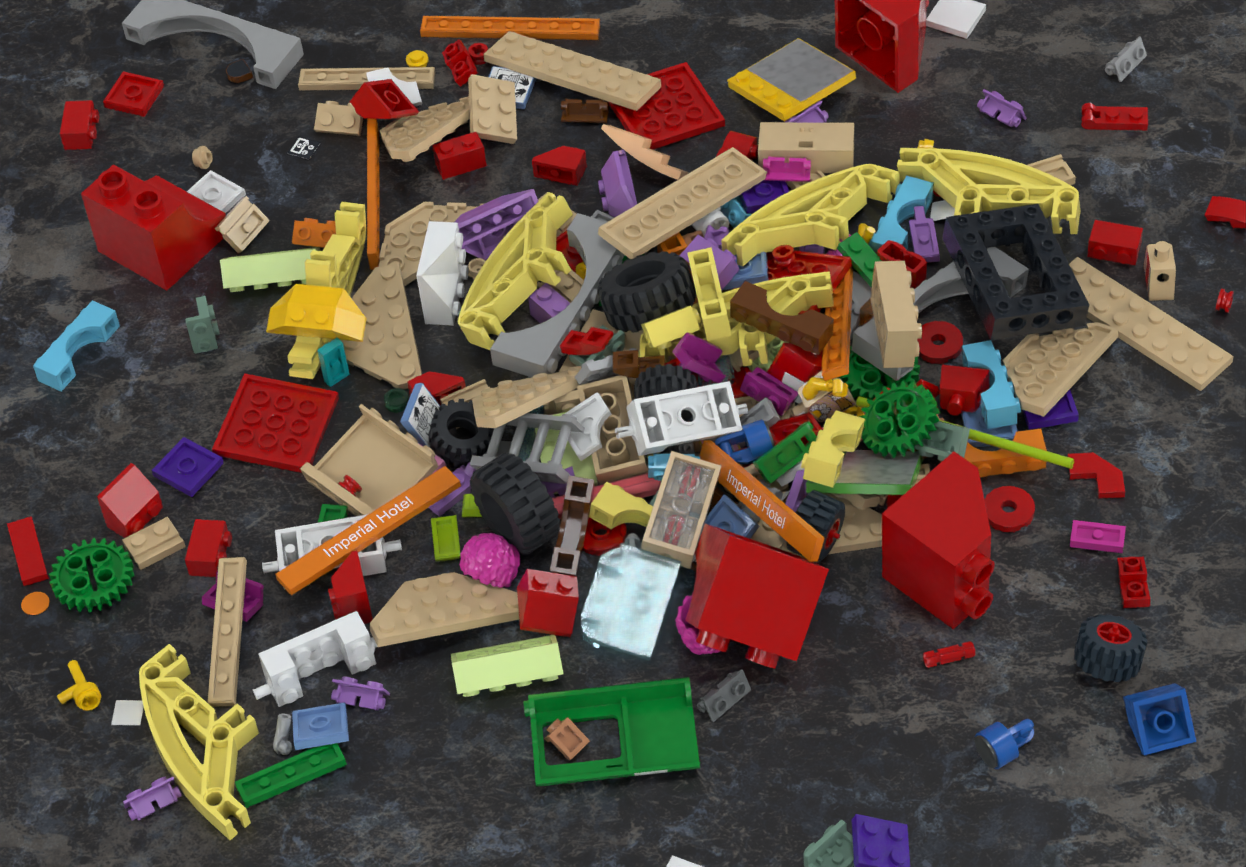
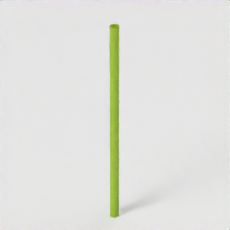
(1005, 444)

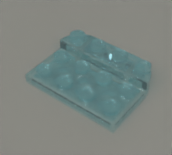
(628, 600)

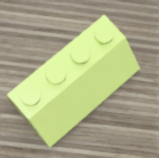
(264, 269)
(506, 665)

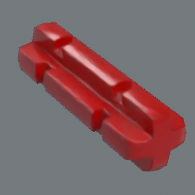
(949, 654)

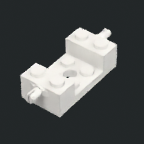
(658, 423)
(299, 540)
(294, 659)

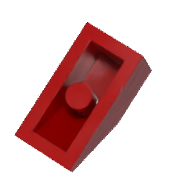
(561, 165)
(438, 384)

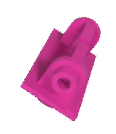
(796, 170)

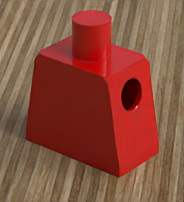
(962, 388)

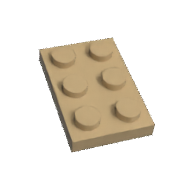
(492, 109)

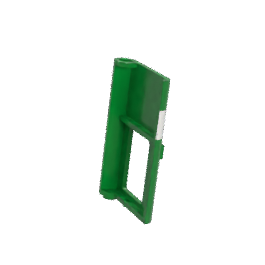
(652, 722)

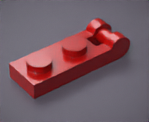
(1114, 118)

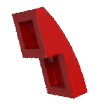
(586, 343)

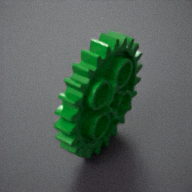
(866, 378)
(915, 418)
(73, 581)

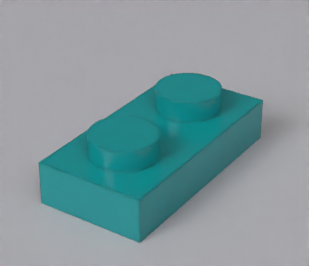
(333, 362)

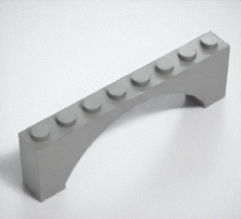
(271, 49)
(940, 286)
(538, 347)

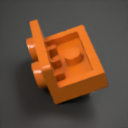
(312, 233)

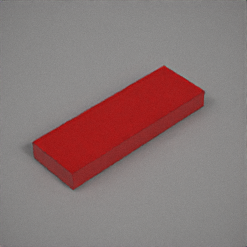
(27, 551)

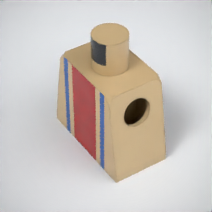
(1159, 260)

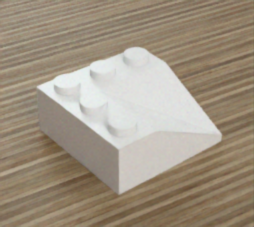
(442, 273)

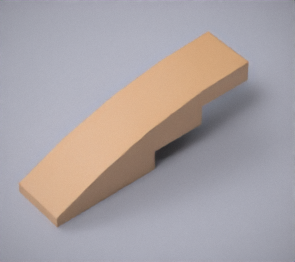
(639, 148)

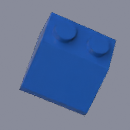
(1160, 718)

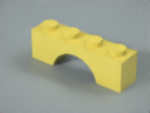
(709, 294)
(826, 455)
(615, 507)

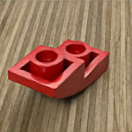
(459, 62)
(1227, 210)
(1133, 582)

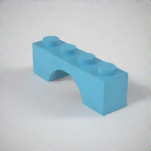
(908, 195)
(92, 325)
(997, 403)

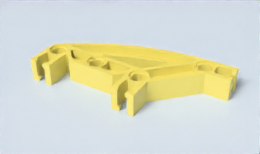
(988, 182)
(812, 212)
(335, 268)
(514, 269)
(784, 296)
(166, 706)

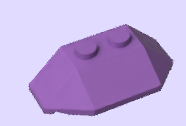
(617, 185)
(490, 222)

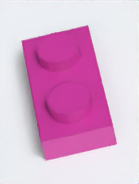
(1097, 536)

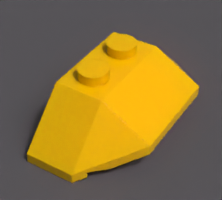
(317, 313)

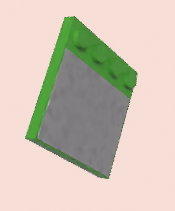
(874, 474)

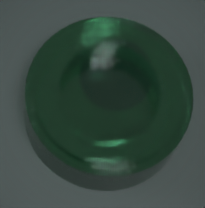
(396, 400)

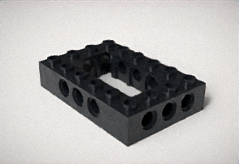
(1006, 317)

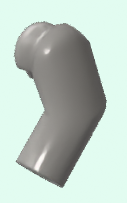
(281, 744)

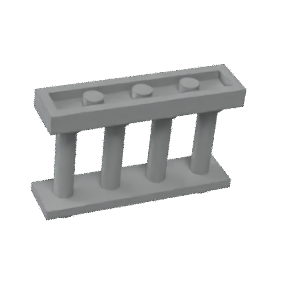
(547, 472)

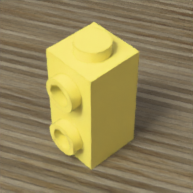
(670, 327)

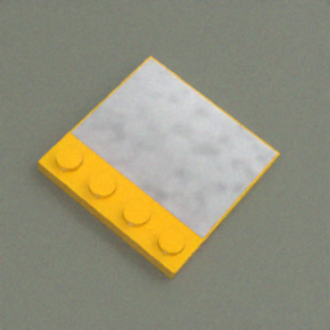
(791, 79)

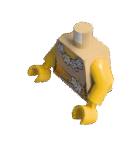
(825, 397)

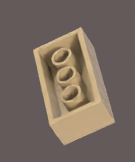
(895, 314)
(617, 457)

